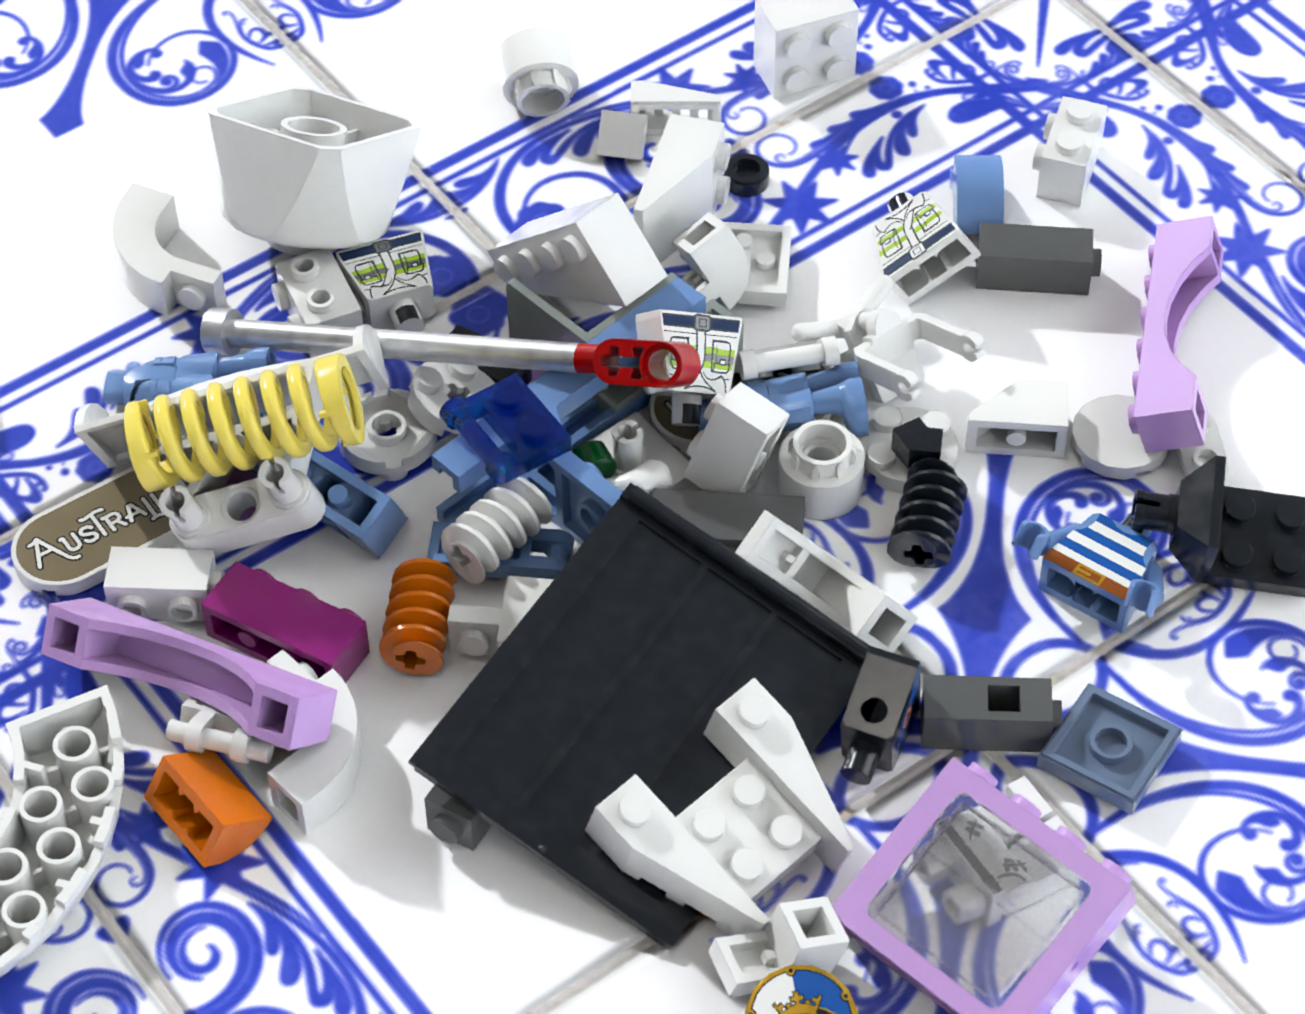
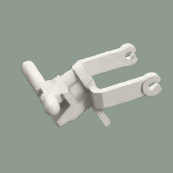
(885, 342)

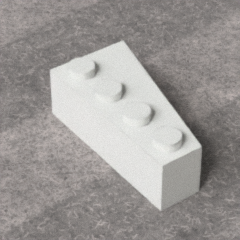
(581, 254)

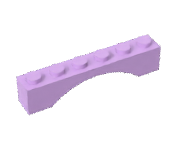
(1168, 398)
(254, 694)

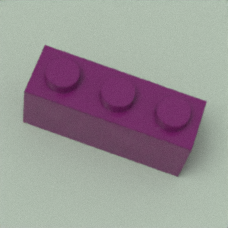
(268, 616)

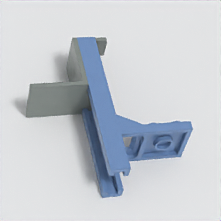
(577, 401)

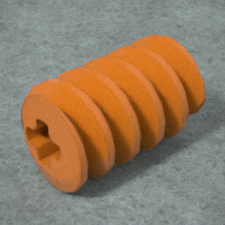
(417, 616)

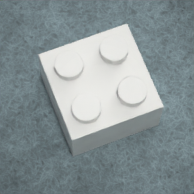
(804, 43)

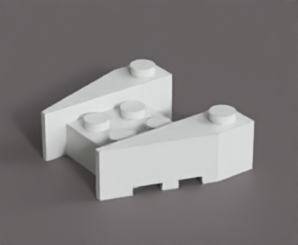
(741, 830)

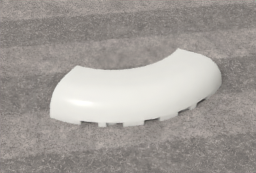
(59, 816)

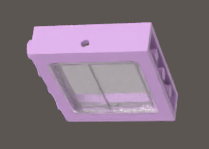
(984, 899)

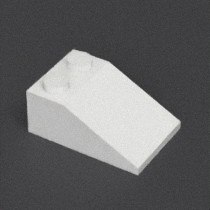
(682, 181)

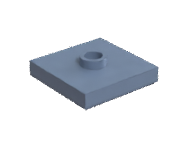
(1109, 748)

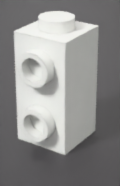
(161, 581)

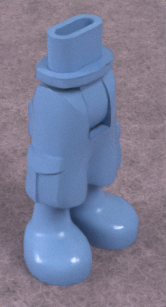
(173, 374)
(826, 392)

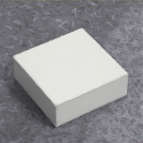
(622, 135)

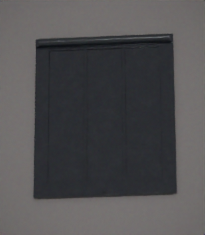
(620, 682)

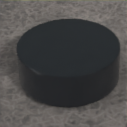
(747, 175)

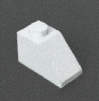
(1021, 421)

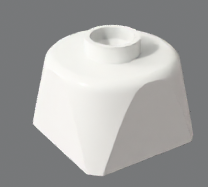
(309, 167)

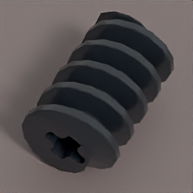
(927, 515)

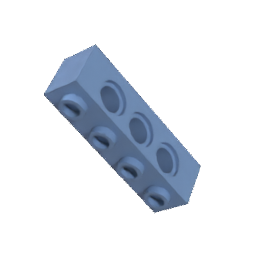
(354, 506)

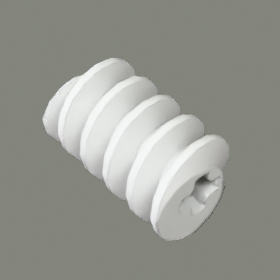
(495, 527)

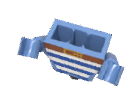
(1097, 567)

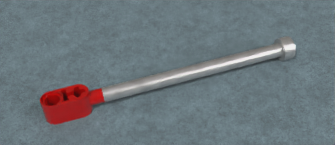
(229, 332)

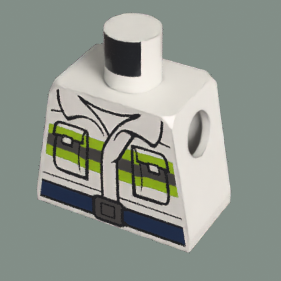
(920, 245)
(391, 281)
(715, 341)

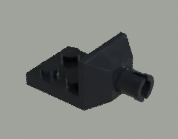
(1229, 532)

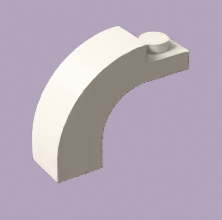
(141, 231)
(826, 583)
(322, 775)

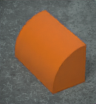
(206, 806)

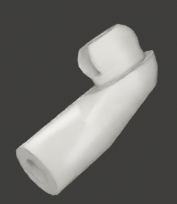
(647, 476)

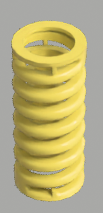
(159, 474)

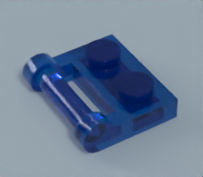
(519, 422)

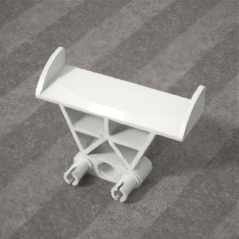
(284, 497)

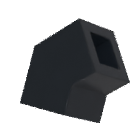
(916, 441)

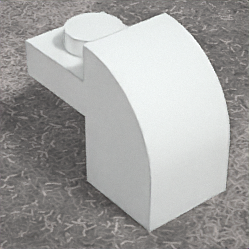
(716, 260)
(484, 629)
(796, 935)

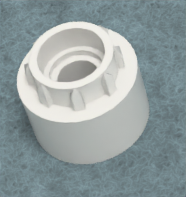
(538, 70)
(824, 467)

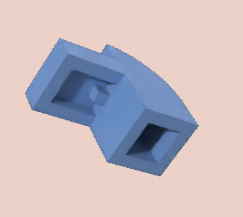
(977, 191)

